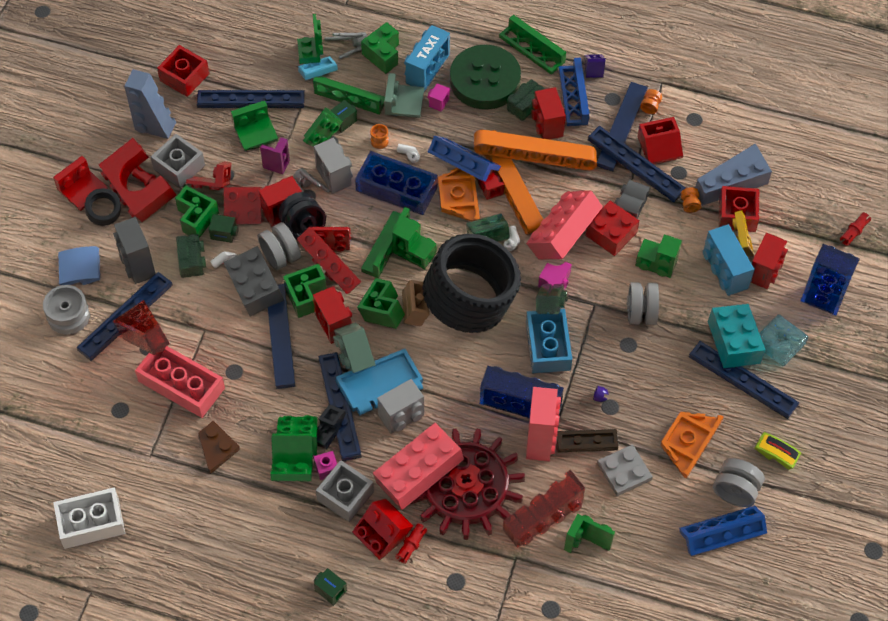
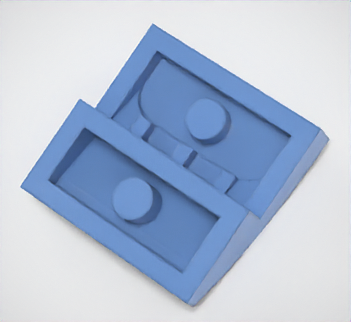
(79, 265)

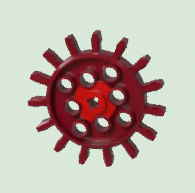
(482, 508)

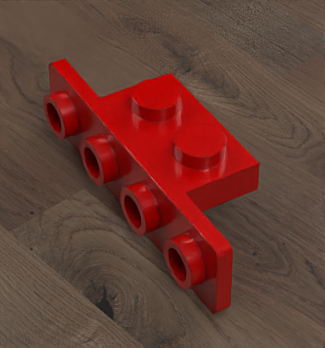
(328, 260)

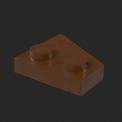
(216, 446)

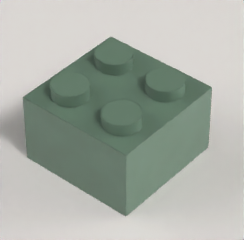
(354, 347)

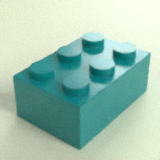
(736, 335)

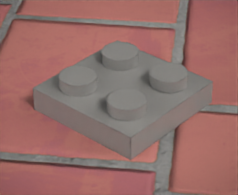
(624, 470)

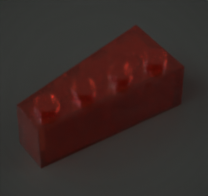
(141, 329)
(545, 510)

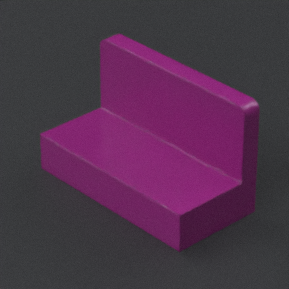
(276, 158)

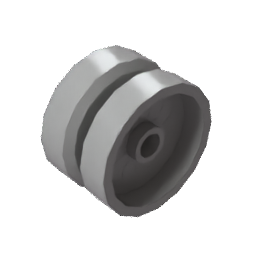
(279, 246)
(643, 304)
(66, 309)
(738, 482)

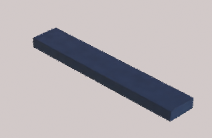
(244, 98)
(624, 121)
(636, 163)
(107, 331)
(281, 343)
(745, 381)
(347, 434)

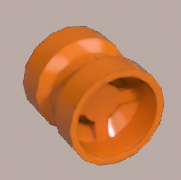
(650, 102)
(379, 136)
(691, 202)

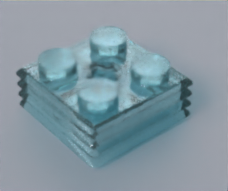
(792, 340)

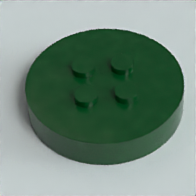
(484, 76)

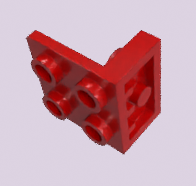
(221, 172)
(77, 182)
(243, 204)
(335, 237)

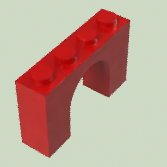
(117, 170)

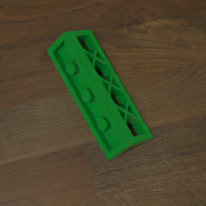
(537, 43)
(340, 91)
(383, 246)

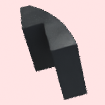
(329, 425)

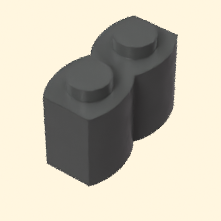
(633, 197)

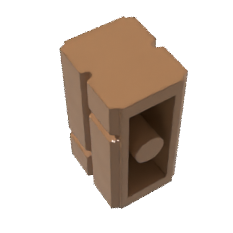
(414, 304)

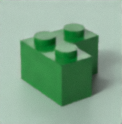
(380, 47)
(196, 209)
(411, 245)
(659, 257)
(301, 287)
(380, 305)

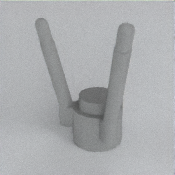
(355, 37)
(304, 179)

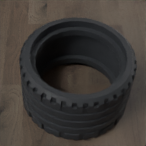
(487, 260)

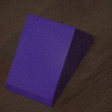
(594, 65)

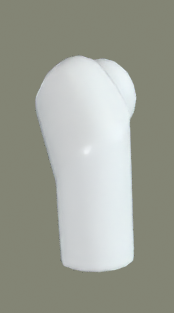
(410, 151)
(514, 239)
(222, 257)

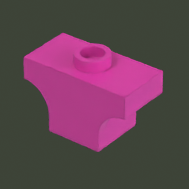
(555, 274)

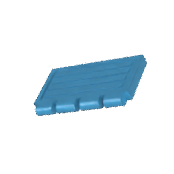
(367, 385)

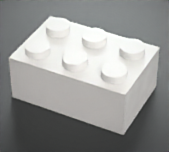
(89, 518)

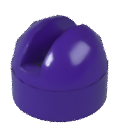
(599, 394)

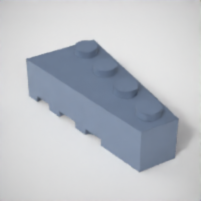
(147, 106)
(743, 170)

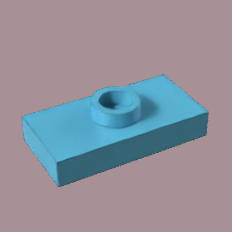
(317, 69)

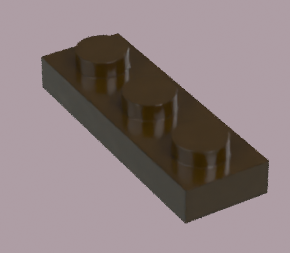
(587, 440)

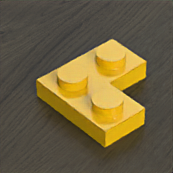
(744, 238)

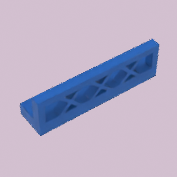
(580, 91)
(462, 158)
(724, 530)

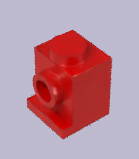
(492, 186)

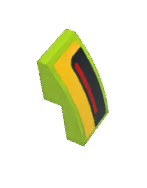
(775, 448)

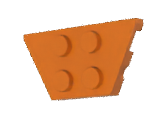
(458, 195)
(689, 438)

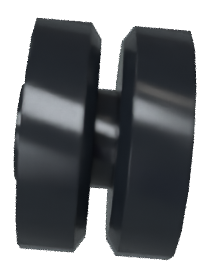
(301, 212)

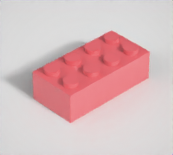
(564, 224)
(181, 380)
(543, 424)
(418, 466)

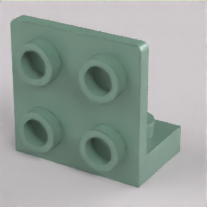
(402, 99)

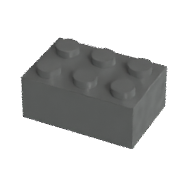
(134, 250)
(253, 281)

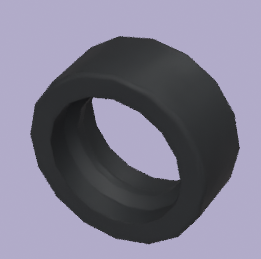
(102, 220)

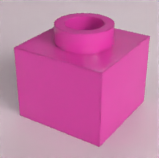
(438, 97)
(324, 469)

